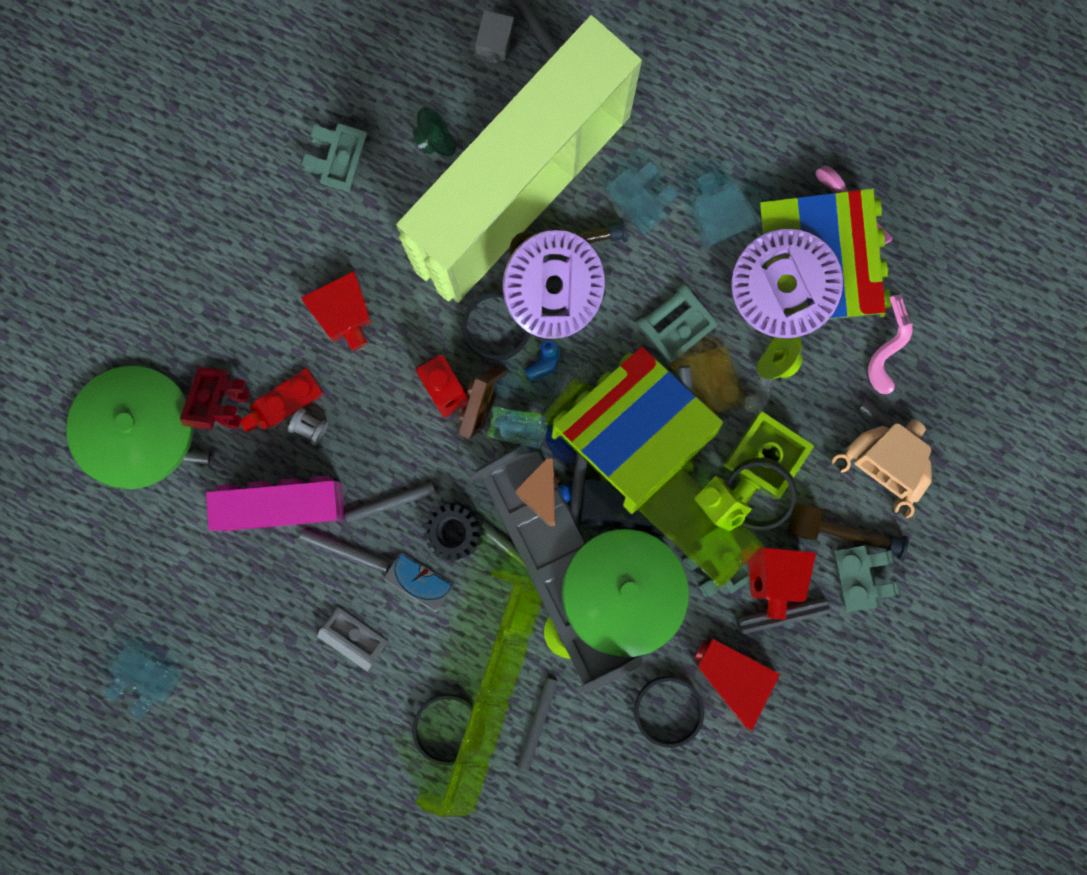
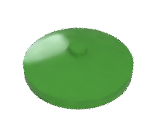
(128, 427)
(625, 593)

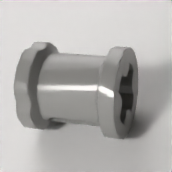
(307, 426)

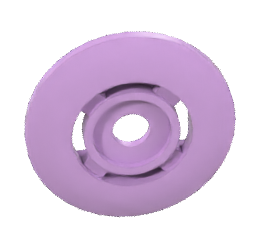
(811, 265)
(526, 284)

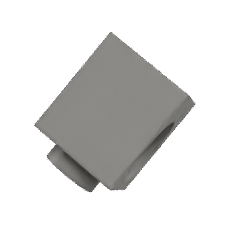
(494, 36)

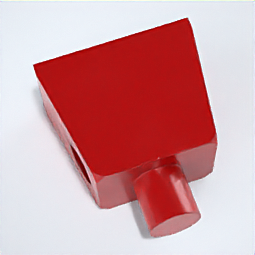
(341, 310)
(442, 385)
(780, 578)

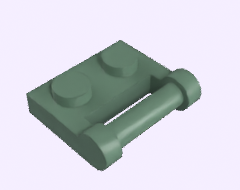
(682, 332)

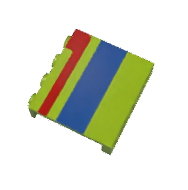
(850, 229)
(638, 426)

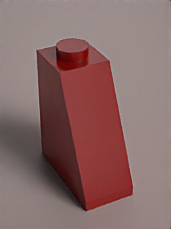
(737, 679)

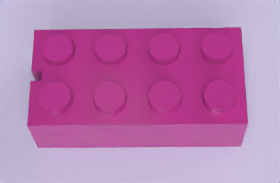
(273, 506)

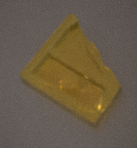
(714, 379)

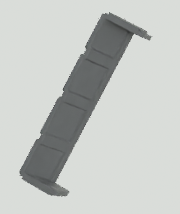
(546, 556)

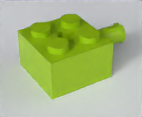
(786, 448)

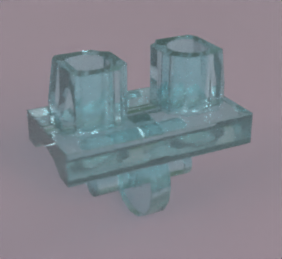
(517, 427)

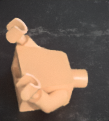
(895, 460)

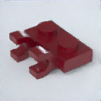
(205, 400)

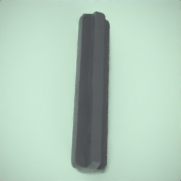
(795, 613)

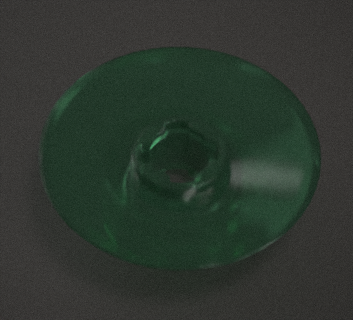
(433, 133)

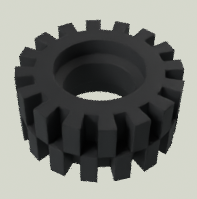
(436, 531)

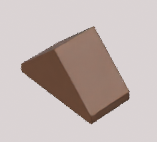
(539, 492)

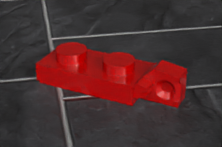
(282, 402)

